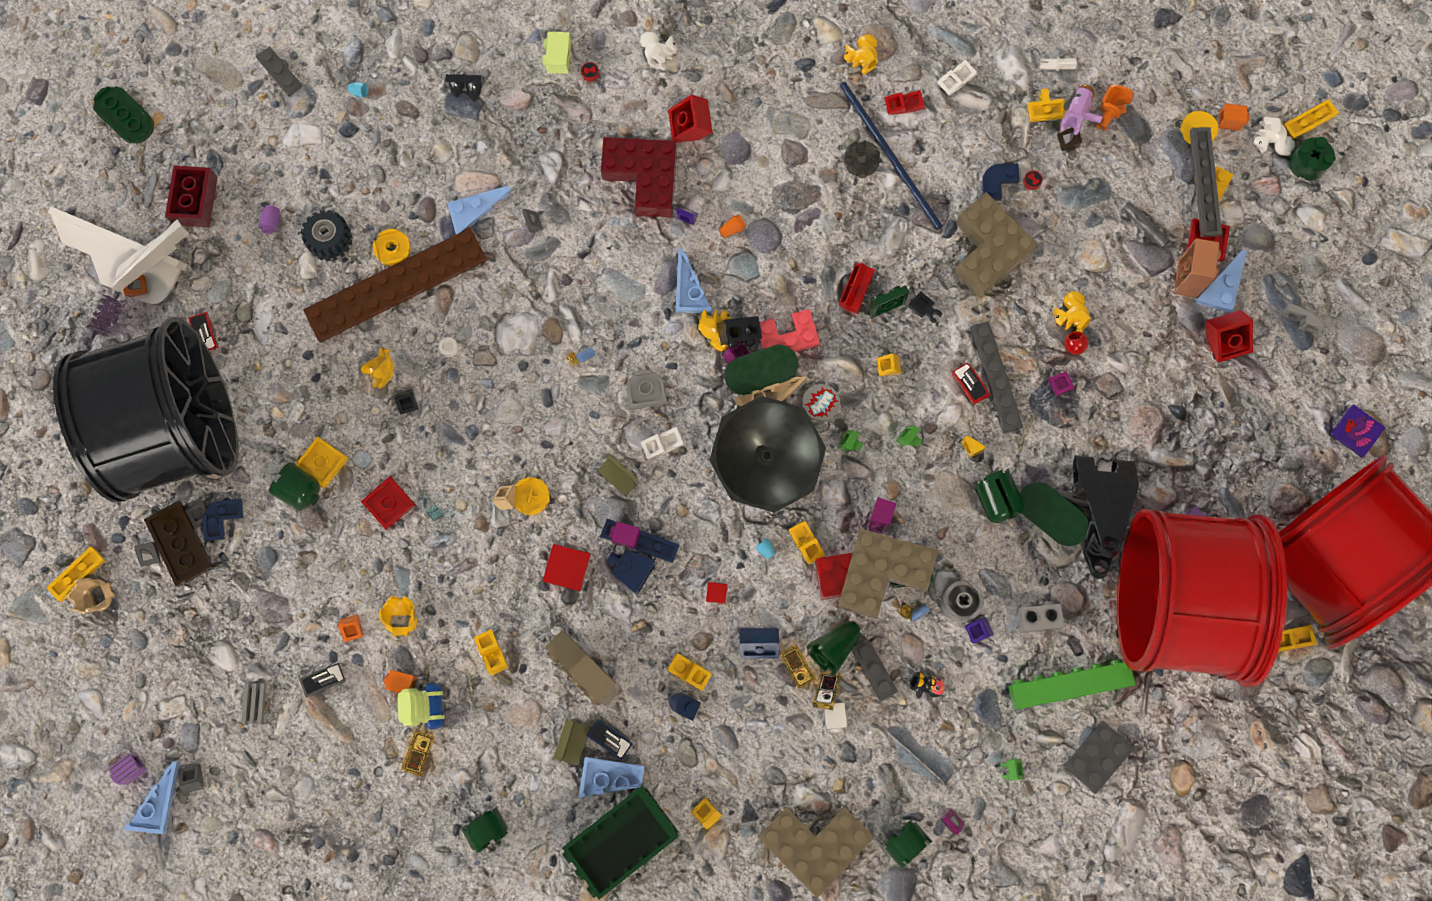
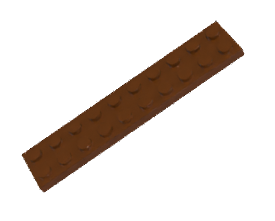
(395, 285)

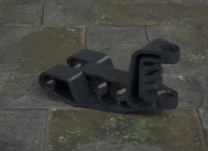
(1110, 502)

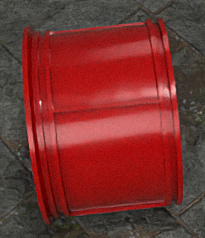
(1359, 553)
(1202, 595)

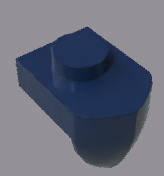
(684, 705)

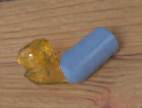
(581, 357)
(913, 614)

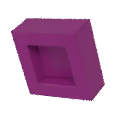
(1061, 383)

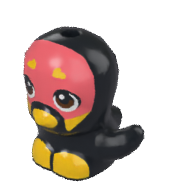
(929, 684)

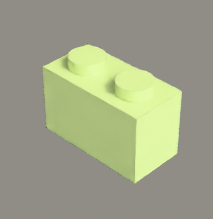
(557, 52)

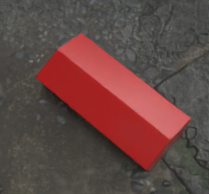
(856, 288)

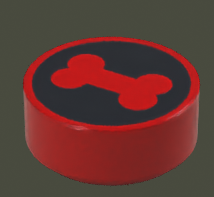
(590, 71)
(1032, 180)

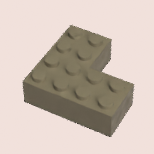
(999, 241)
(881, 560)
(582, 669)
(818, 857)

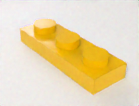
(1311, 119)
(82, 567)

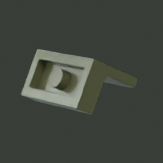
(618, 475)
(572, 742)

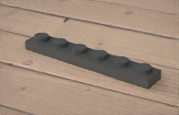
(1205, 182)
(996, 377)

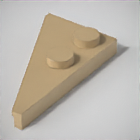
(775, 391)

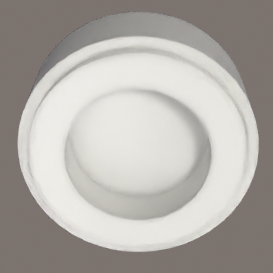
(448, 347)

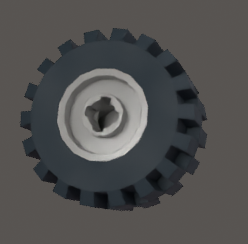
(326, 235)

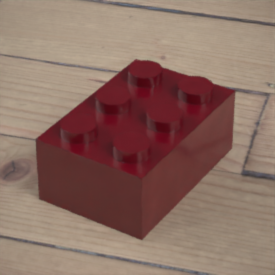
(191, 196)

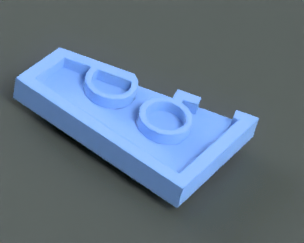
(608, 775)

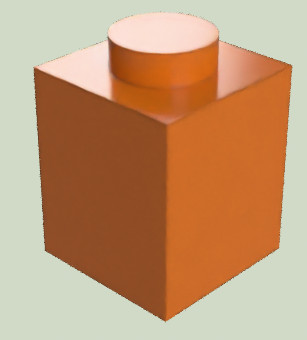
(1233, 117)
(398, 681)

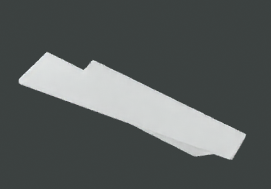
(149, 256)

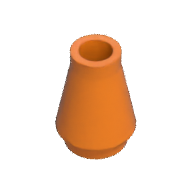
(732, 226)

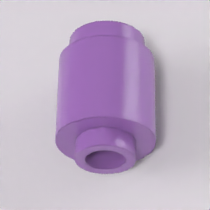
(269, 219)

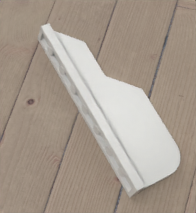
(111, 250)

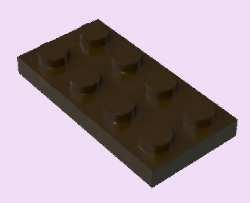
(178, 543)

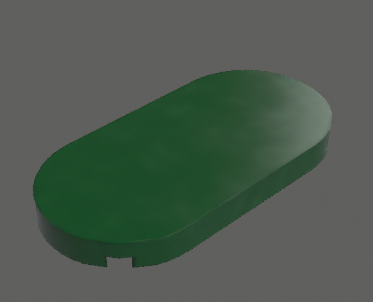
(123, 114)
(761, 369)
(1054, 514)

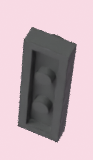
(279, 71)
(874, 670)

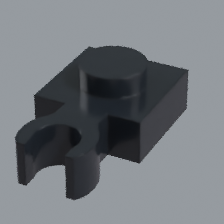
(923, 305)

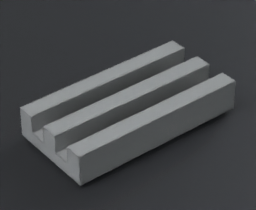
(246, 703)

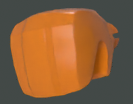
(1113, 104)

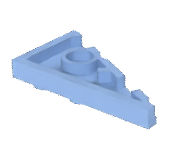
(469, 209)
(155, 811)

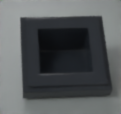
(406, 401)

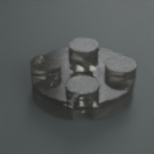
(861, 149)

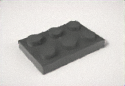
(1098, 757)

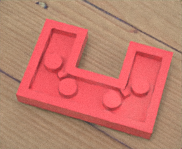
(801, 339)

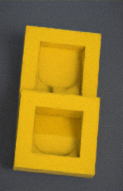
(806, 542)
(1297, 638)
(491, 652)
(689, 671)

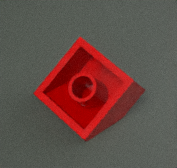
(690, 119)
(1230, 335)

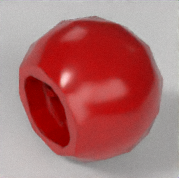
(1076, 343)

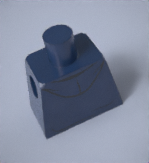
(631, 569)

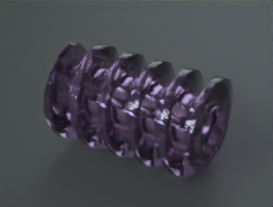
(104, 317)

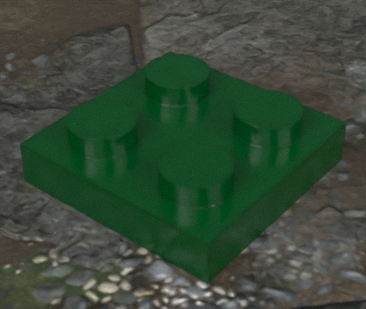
(884, 303)

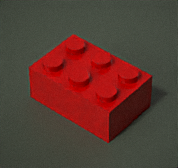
(832, 574)

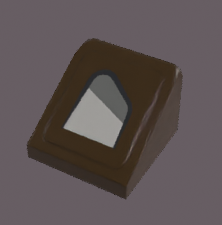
(1068, 140)

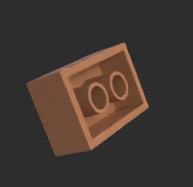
(1197, 268)

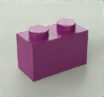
(881, 515)

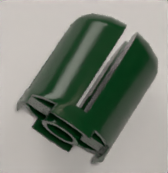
(999, 496)

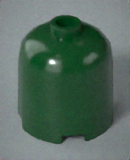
(296, 487)

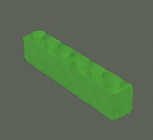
(1070, 685)

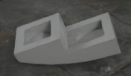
(1307, 320)

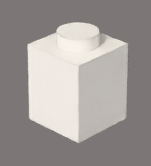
(835, 718)

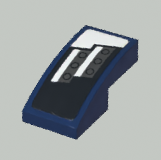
(609, 739)

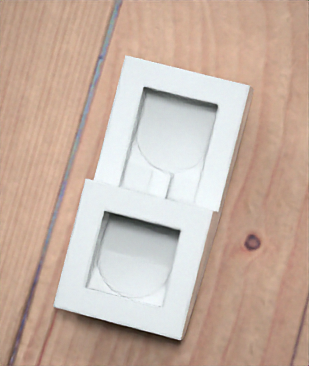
(957, 78)
(663, 443)

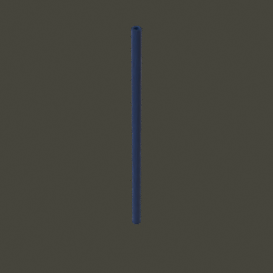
(891, 156)

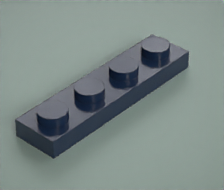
(648, 544)

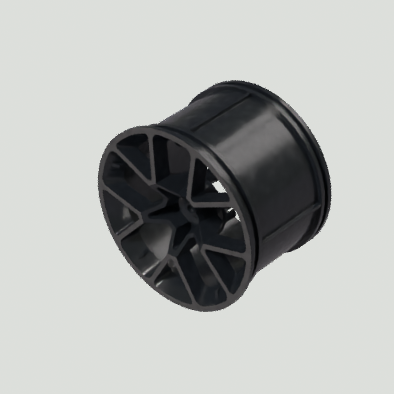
(145, 412)

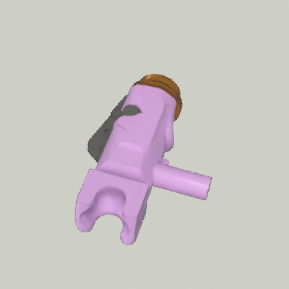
(1077, 109)

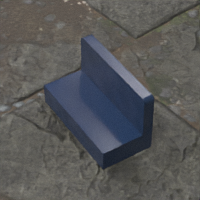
(759, 643)

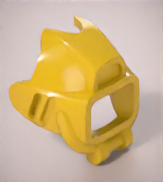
(380, 368)
(398, 607)

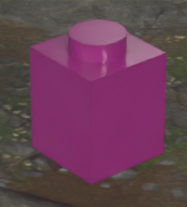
(625, 535)

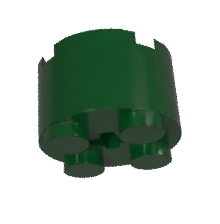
(1312, 158)
(484, 829)
(907, 844)

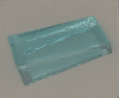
(434, 512)

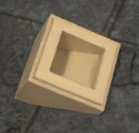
(505, 497)

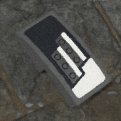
(322, 680)

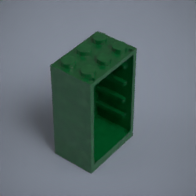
(620, 842)

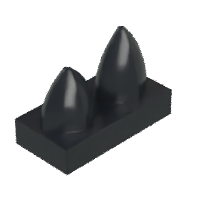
(472, 82)

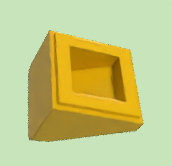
(888, 365)
(972, 446)
(706, 813)

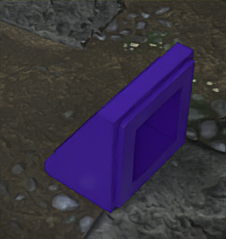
(687, 215)
(979, 630)

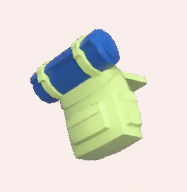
(421, 706)

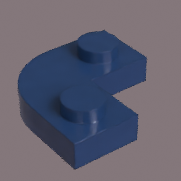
(998, 175)
(215, 515)

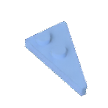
(1224, 288)
(689, 294)

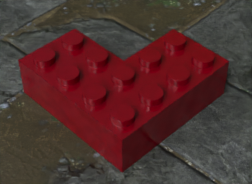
(647, 163)

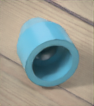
(358, 89)
(766, 548)

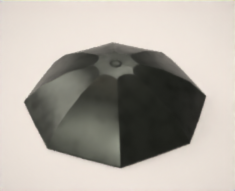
(767, 454)

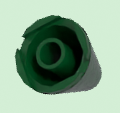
(834, 646)

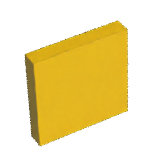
(322, 461)

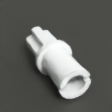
(1057, 63)

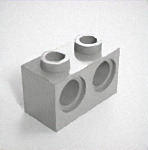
(1041, 622)

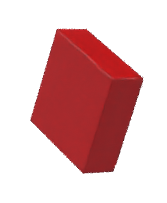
(716, 593)

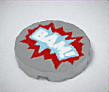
(821, 402)

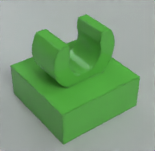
(909, 436)
(849, 441)
(1015, 769)

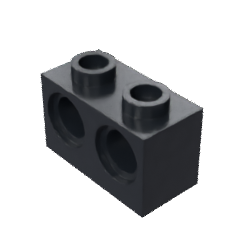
(738, 327)

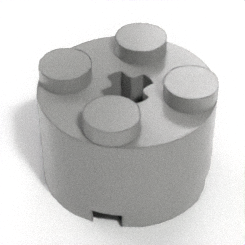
(972, 606)

